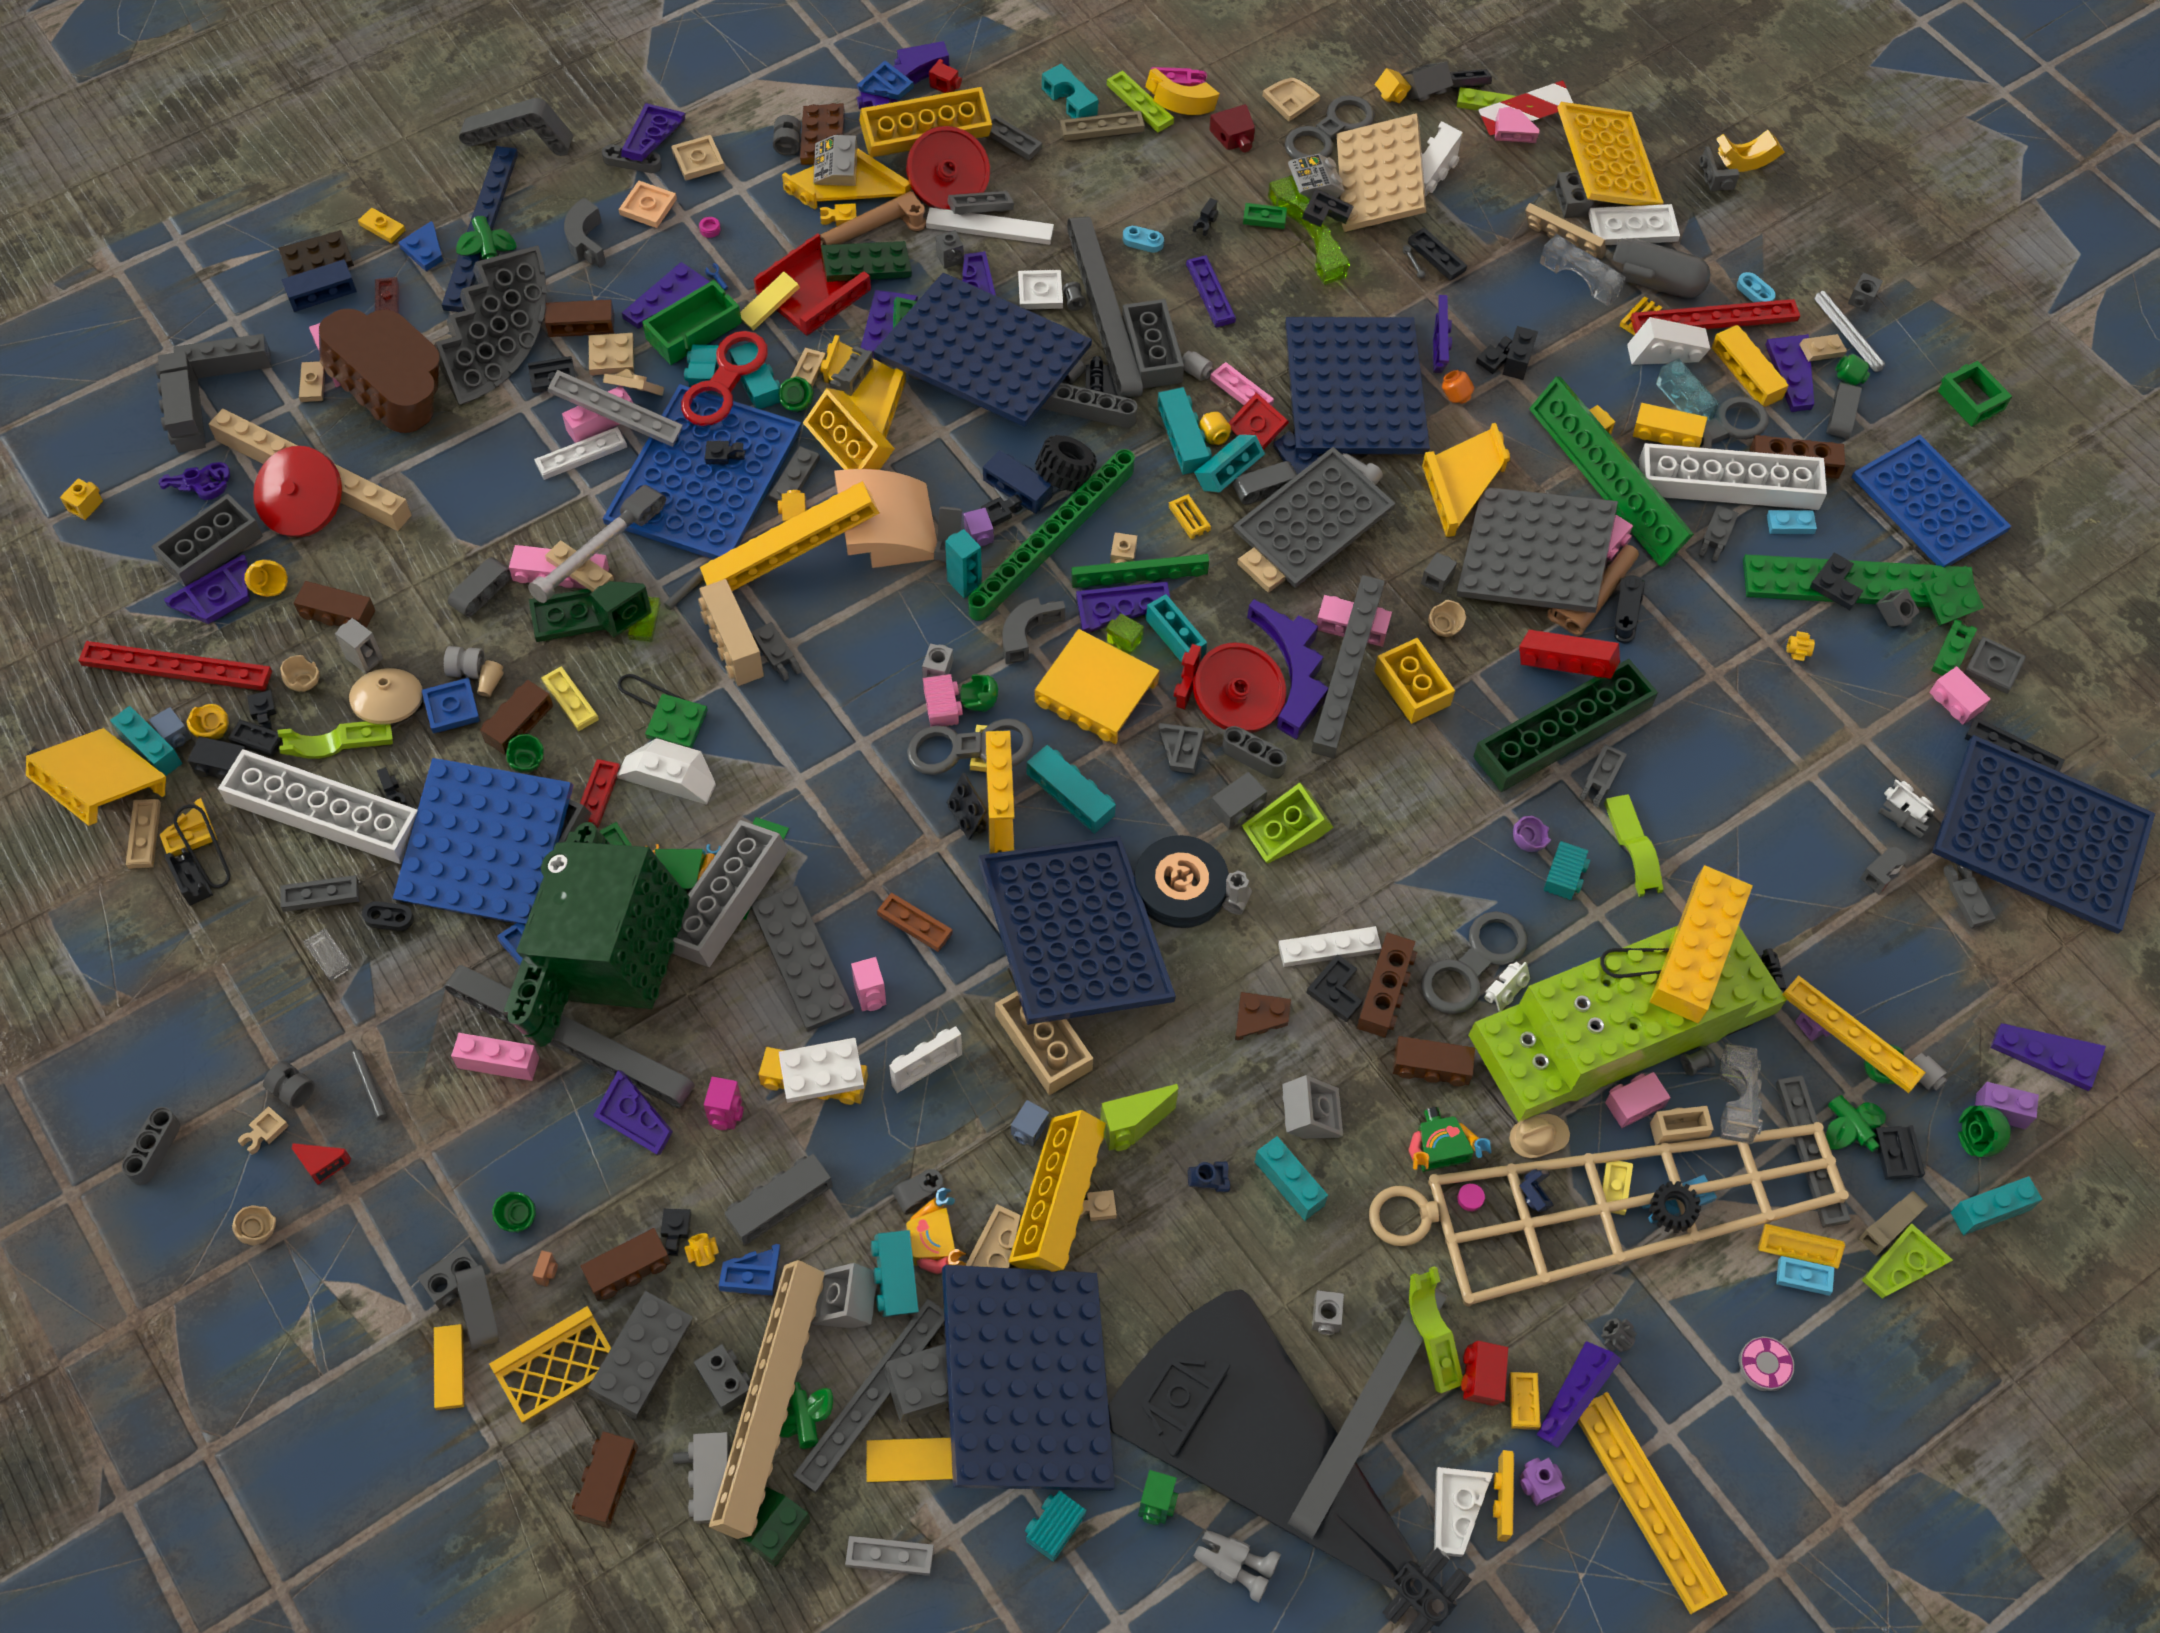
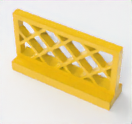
(536, 1348)

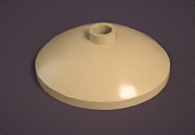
(386, 696)

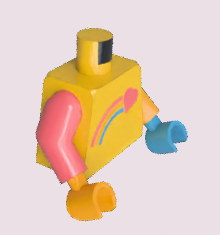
(932, 1235)

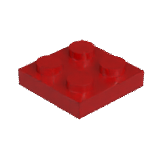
(1258, 419)

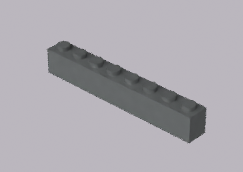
(1347, 666)

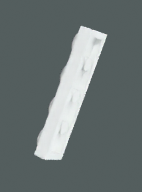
(1327, 946)

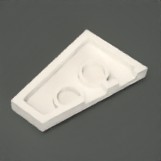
(1456, 1507)

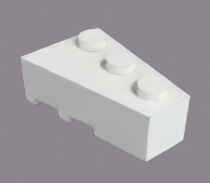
(1440, 156)
(1666, 341)

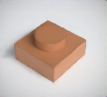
(545, 1268)

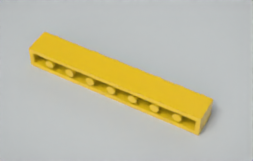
(792, 538)

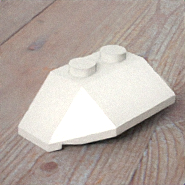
(669, 770)

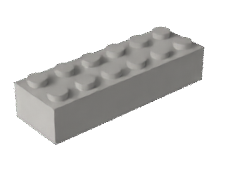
(728, 891)

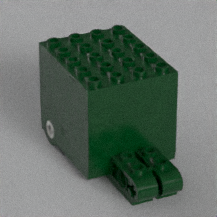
(594, 932)

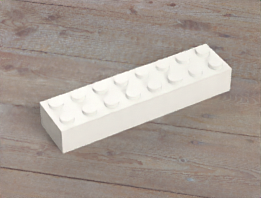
(1735, 476)
(319, 805)

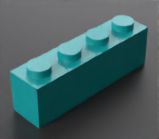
(1183, 429)
(1071, 788)

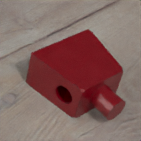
(1233, 128)

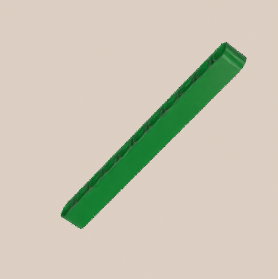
(1043, 542)

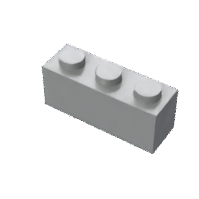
(710, 1458)

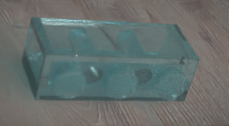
(1686, 390)

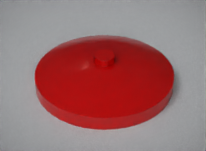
(946, 164)
(297, 491)
(1239, 687)

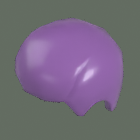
(1531, 834)

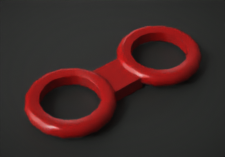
(724, 378)

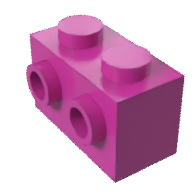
(723, 1103)

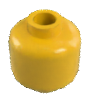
(1215, 428)

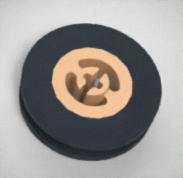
(1176, 858)

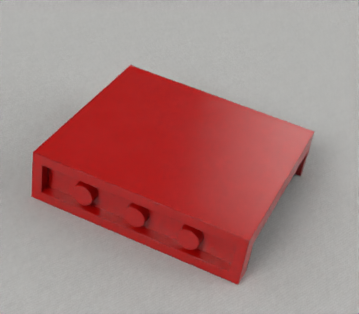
(816, 298)

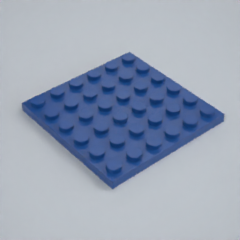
(481, 840)

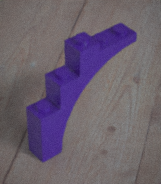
(914, 64)
(1303, 665)

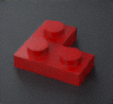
(1184, 690)

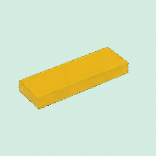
(448, 1367)

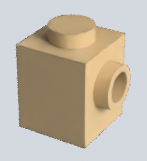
(1123, 548)

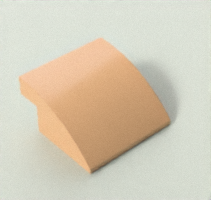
(905, 523)

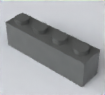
(228, 355)
(778, 1199)

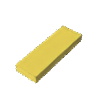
(768, 301)
(570, 698)

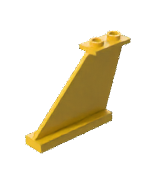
(872, 181)
(876, 394)
(1463, 474)

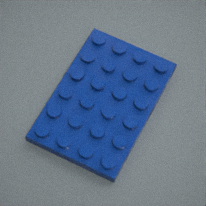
(1931, 502)

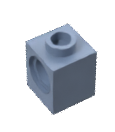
(170, 728)
(1029, 1123)

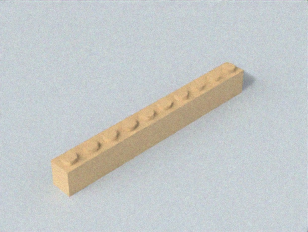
(356, 491)
(767, 1401)

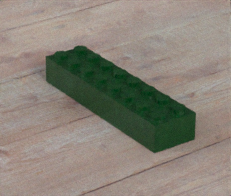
(1564, 725)

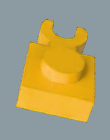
(840, 215)

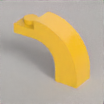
(1180, 98)
(1751, 154)

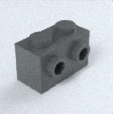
(723, 1378)

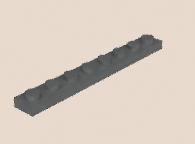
(867, 1400)

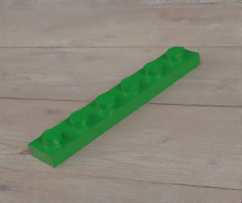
(1139, 570)

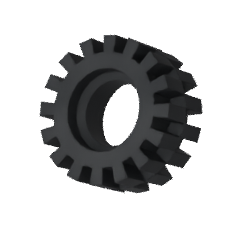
(1668, 1220)

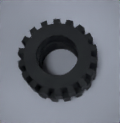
(1065, 462)

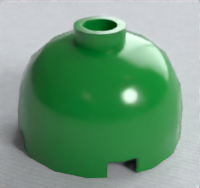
(1984, 1131)

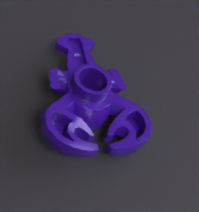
(198, 480)

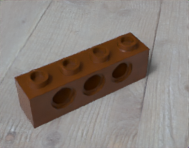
(1831, 452)
(1393, 950)

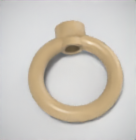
(1428, 1213)

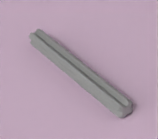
(1849, 331)

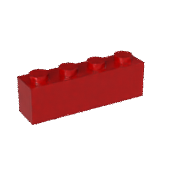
(1569, 654)

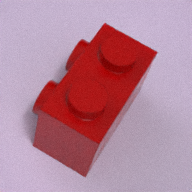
(1485, 1373)

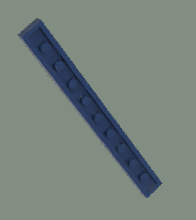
(488, 206)

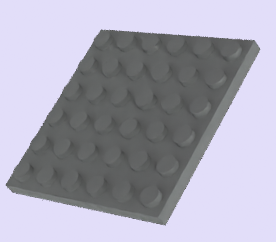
(1538, 549)

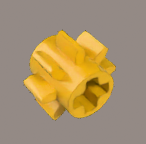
(1800, 646)
(701, 1249)

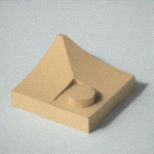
(1291, 97)
(629, 379)

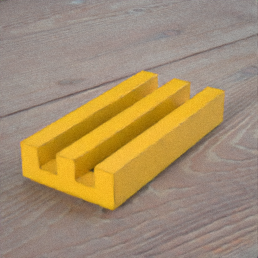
(1643, 303)
(1182, 520)

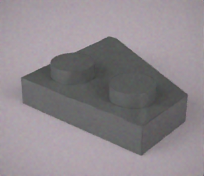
(1182, 746)

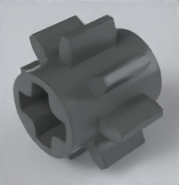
(1618, 1335)

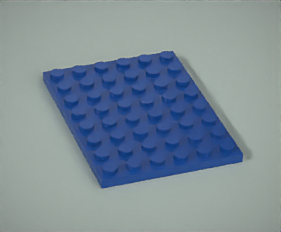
(708, 503)

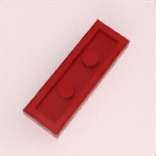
(599, 789)

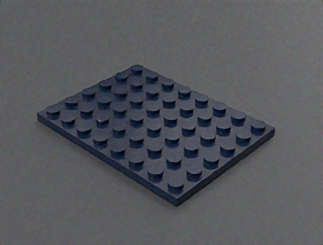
(983, 349)
(1356, 385)
(2044, 834)
(1075, 930)
(1026, 1379)

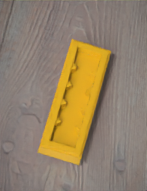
(1801, 1245)
(1503, 1506)

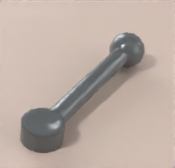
(1407, 250)

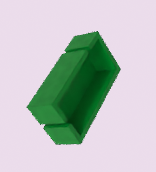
(691, 321)

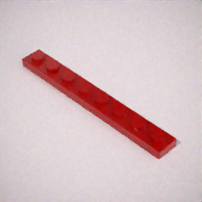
(1725, 315)
(175, 665)

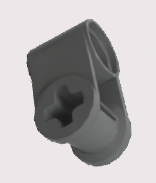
(916, 1192)

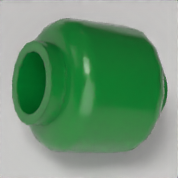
(1852, 370)

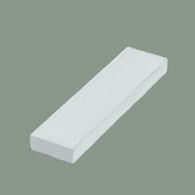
(580, 453)

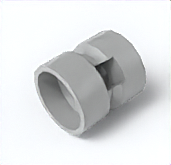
(461, 662)

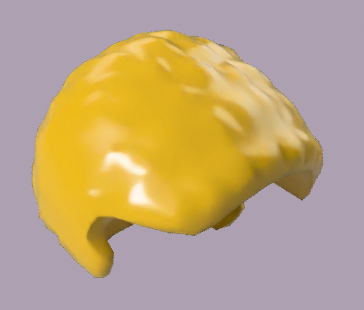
(266, 578)
(208, 721)

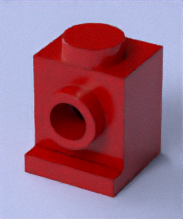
(944, 78)

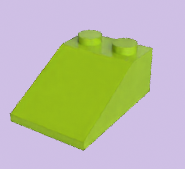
(1287, 824)
(1135, 1115)

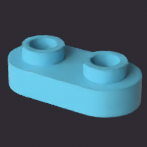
(1143, 239)
(1755, 288)

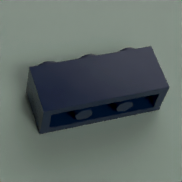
(319, 285)
(1014, 478)

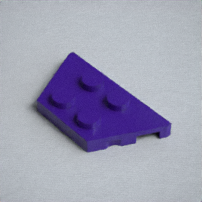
(1441, 341)
(214, 593)

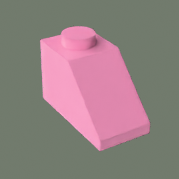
(1514, 126)

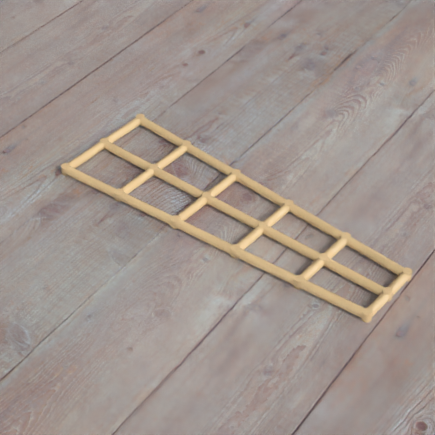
(1605, 1208)

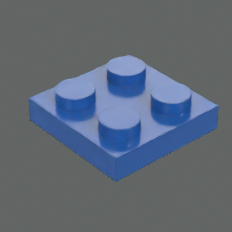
(450, 705)

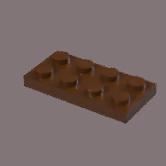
(818, 124)

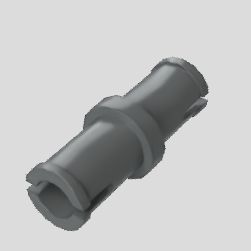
(1903, 819)

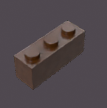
(579, 318)
(332, 605)
(516, 716)
(1433, 1061)
(626, 1265)
(604, 1479)

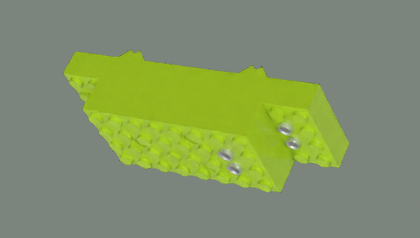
(1586, 1059)

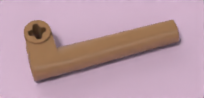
(904, 207)
(1578, 621)

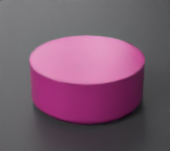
(709, 227)
(1471, 1197)

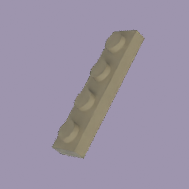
(1102, 125)

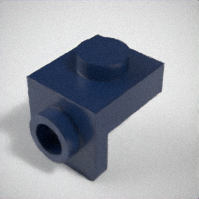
(1535, 1195)

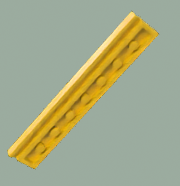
(1650, 1505)

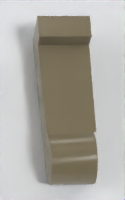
(1893, 1223)

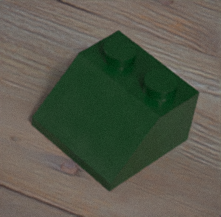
(620, 605)
(777, 1526)

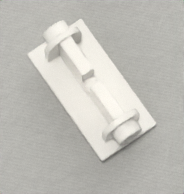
(1904, 794)
(1515, 978)

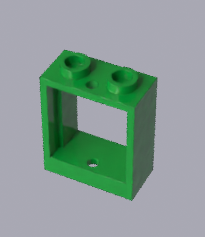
(1963, 404)

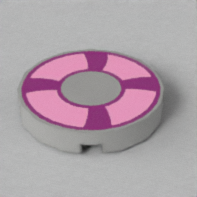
(1766, 1364)

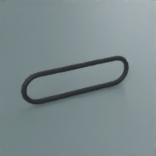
(646, 682)

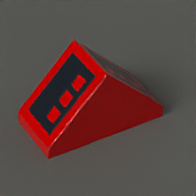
(320, 1160)

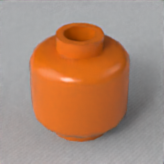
(1457, 386)

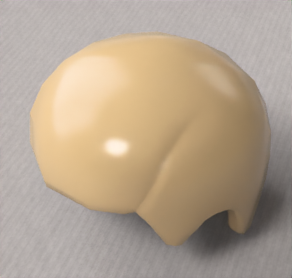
(1447, 618)
(299, 673)
(253, 1225)

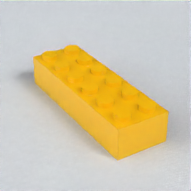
(899, 124)
(1701, 944)
(1058, 1192)

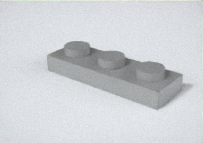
(889, 1555)

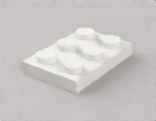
(925, 1059)
(821, 1070)

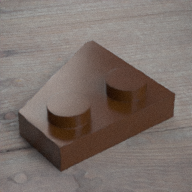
(1260, 1014)

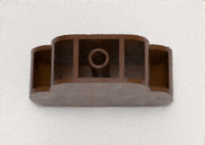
(382, 365)

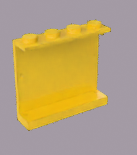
(1095, 685)
(92, 773)
(999, 791)

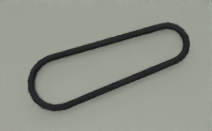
(214, 841)
(1626, 950)

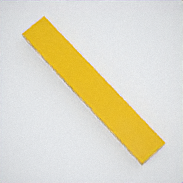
(1853, 1034)

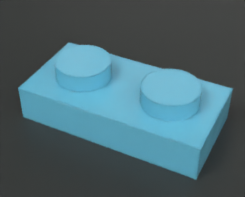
(1791, 522)
(1805, 1275)

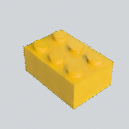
(1414, 680)

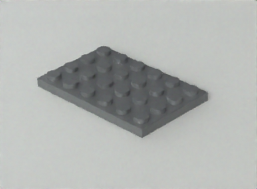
(1314, 516)

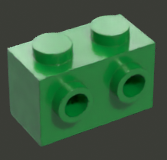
(1158, 1498)

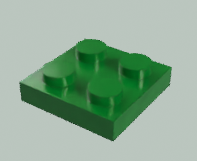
(1952, 595)
(676, 721)

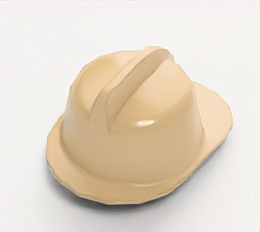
(1539, 1136)

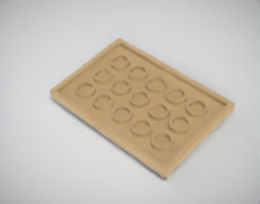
(1382, 172)

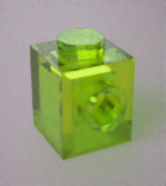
(1124, 633)

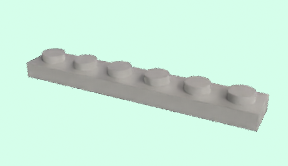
(615, 408)

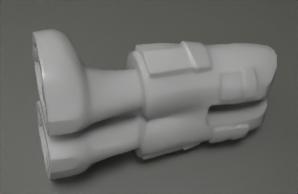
(1231, 1557)

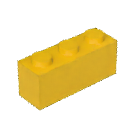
(1669, 426)

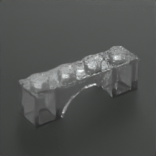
(1602, 280)
(1741, 1117)

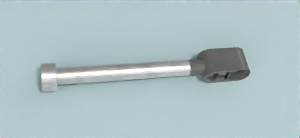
(637, 508)

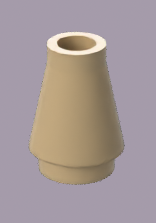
(490, 676)

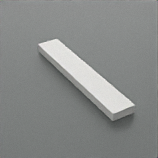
(990, 226)

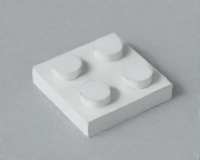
(1040, 289)

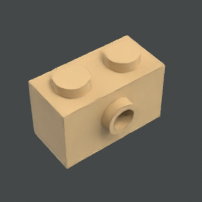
(1681, 1125)

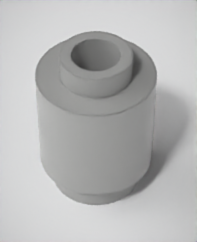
(1197, 365)
(1934, 1073)

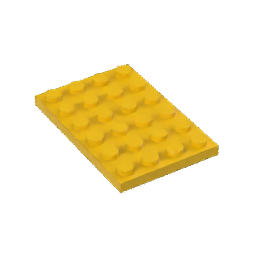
(1609, 155)

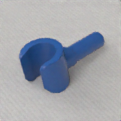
(716, 275)

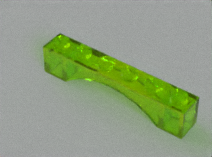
(1330, 261)

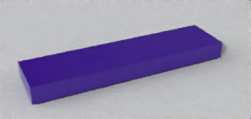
(1211, 291)

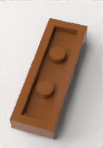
(914, 922)

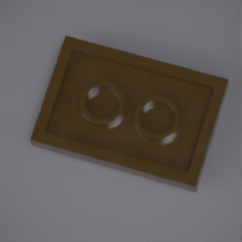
(315, 253)

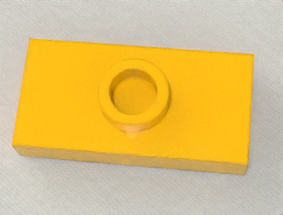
(381, 225)
(1524, 1400)

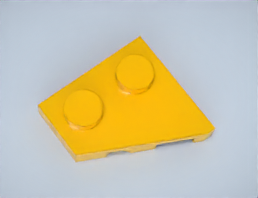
(193, 829)

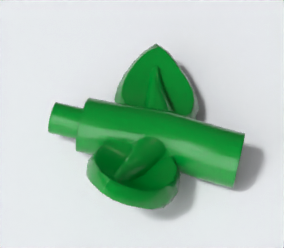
(484, 240)
(1854, 1124)
(804, 1414)

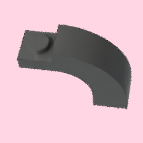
(578, 223)
(1022, 621)

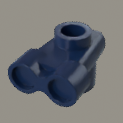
(1214, 1176)

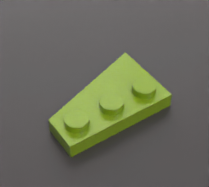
(1905, 1262)

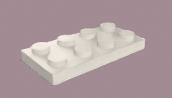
(1642, 223)

